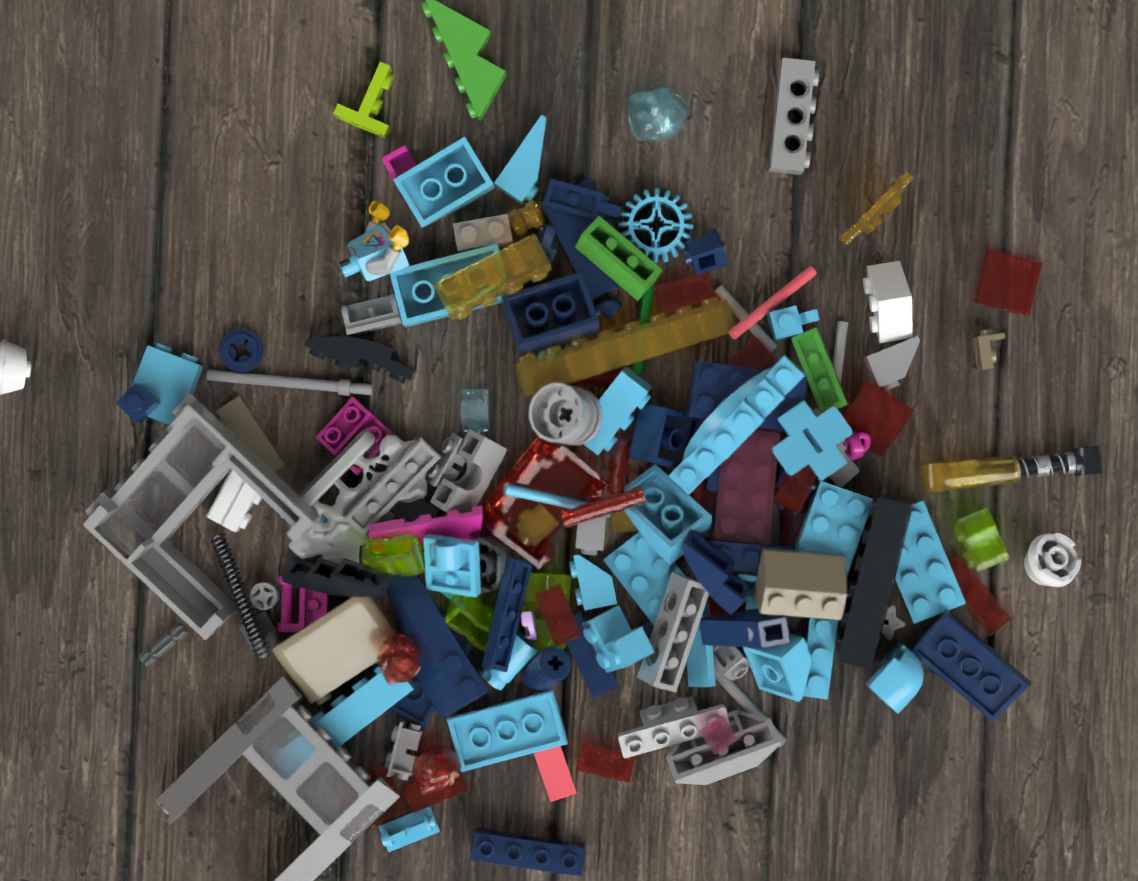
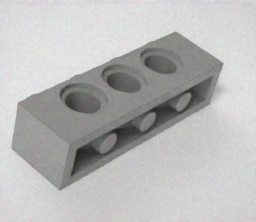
(781, 158)
(674, 632)

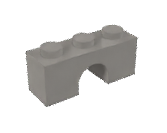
(482, 462)

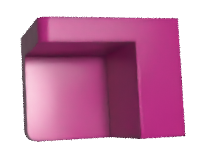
(399, 162)

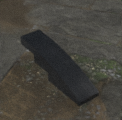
(340, 579)

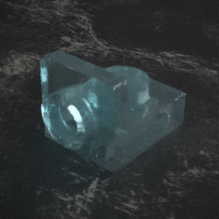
(475, 410)

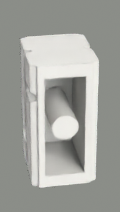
(234, 503)

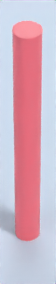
(772, 302)

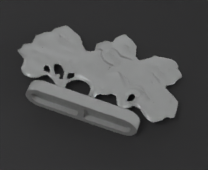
(337, 537)

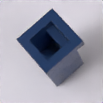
(705, 253)

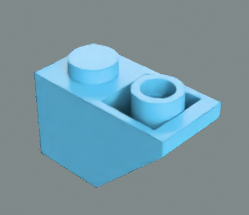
(595, 584)

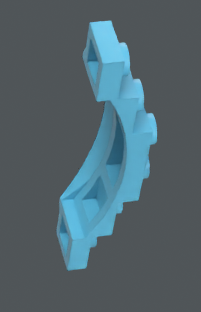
(734, 422)

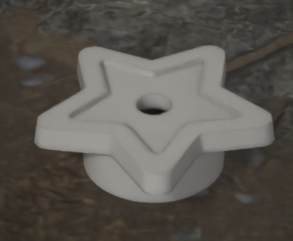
(894, 623)

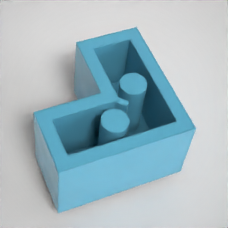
(615, 641)

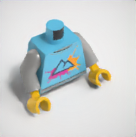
(378, 249)

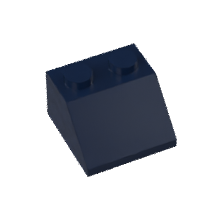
(662, 435)

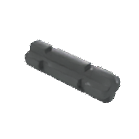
(163, 644)

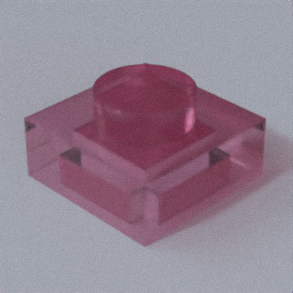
(718, 734)

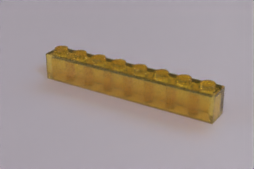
(625, 347)

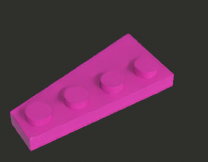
(453, 525)

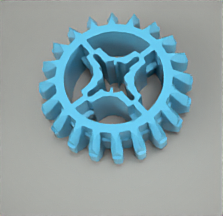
(669, 226)

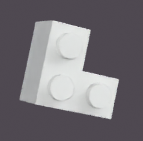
(889, 301)

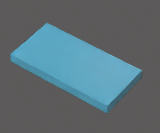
(507, 730)

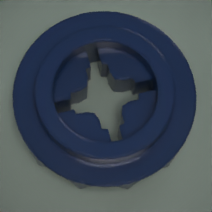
(229, 354)

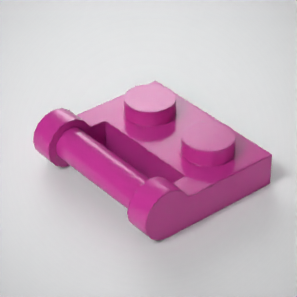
(311, 608)

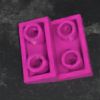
(347, 425)

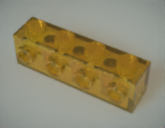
(493, 277)

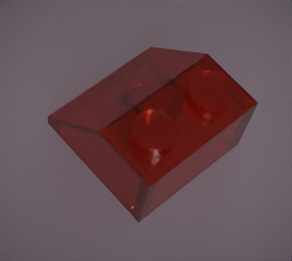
(877, 415)

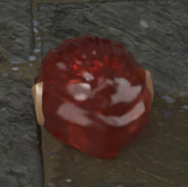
(398, 659)
(436, 769)

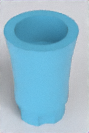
(521, 654)

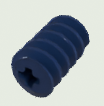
(547, 669)

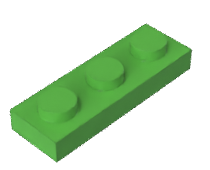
(819, 370)

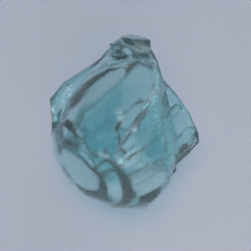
(656, 114)

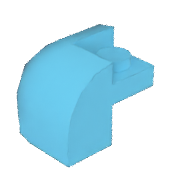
(898, 677)

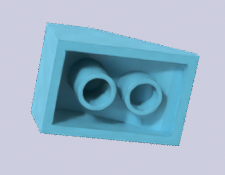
(444, 183)
(667, 514)

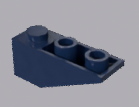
(744, 629)

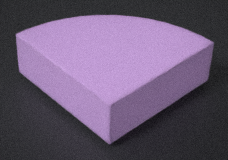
(529, 623)

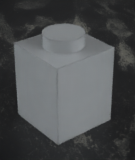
(591, 536)

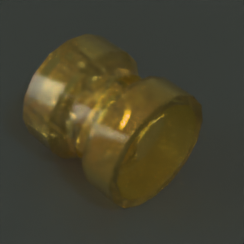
(526, 217)

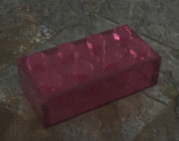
(747, 490)

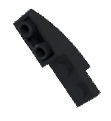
(351, 351)

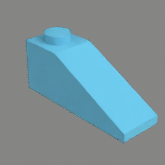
(522, 171)

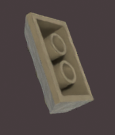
(801, 584)

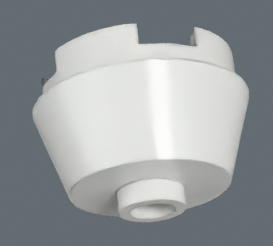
(13, 367)
(1052, 560)

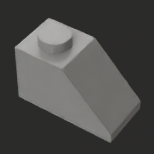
(891, 363)

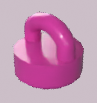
(854, 445)

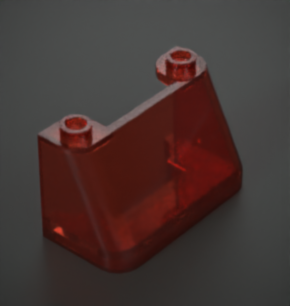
(545, 468)

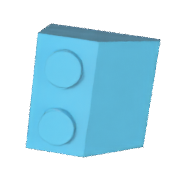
(781, 667)

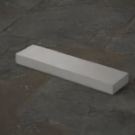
(392, 486)

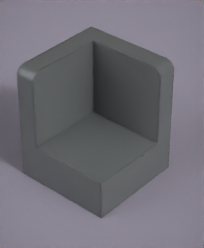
(268, 627)

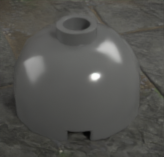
(492, 560)

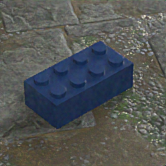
(715, 382)

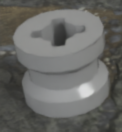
(259, 596)

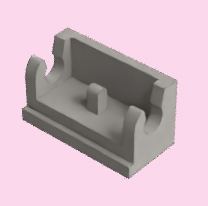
(371, 315)

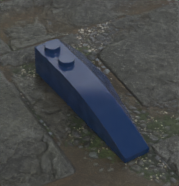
(444, 664)

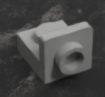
(730, 661)

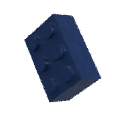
(550, 314)

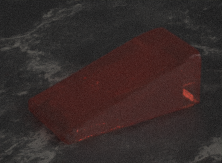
(795, 488)

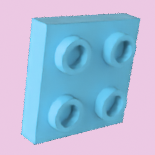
(452, 565)

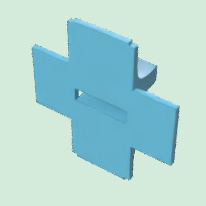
(809, 437)

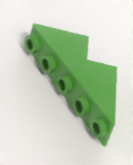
(464, 46)

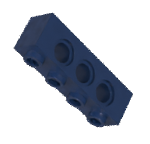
(528, 852)

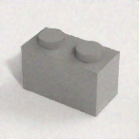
(482, 233)

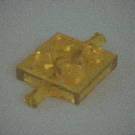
(872, 218)

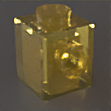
(535, 525)

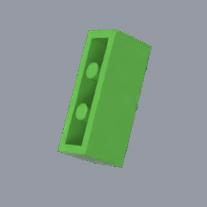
(618, 258)

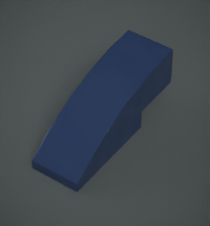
(714, 572)

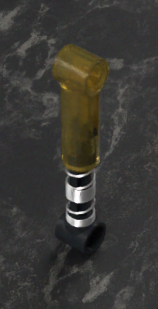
(1008, 469)

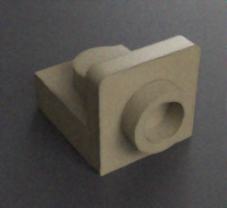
(984, 353)

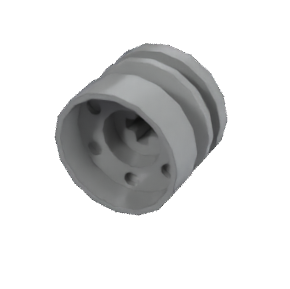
(552, 414)

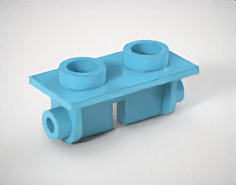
(408, 829)

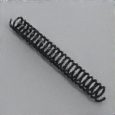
(241, 589)

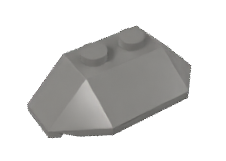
(697, 764)

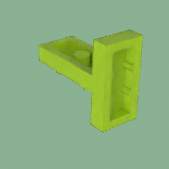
(370, 105)

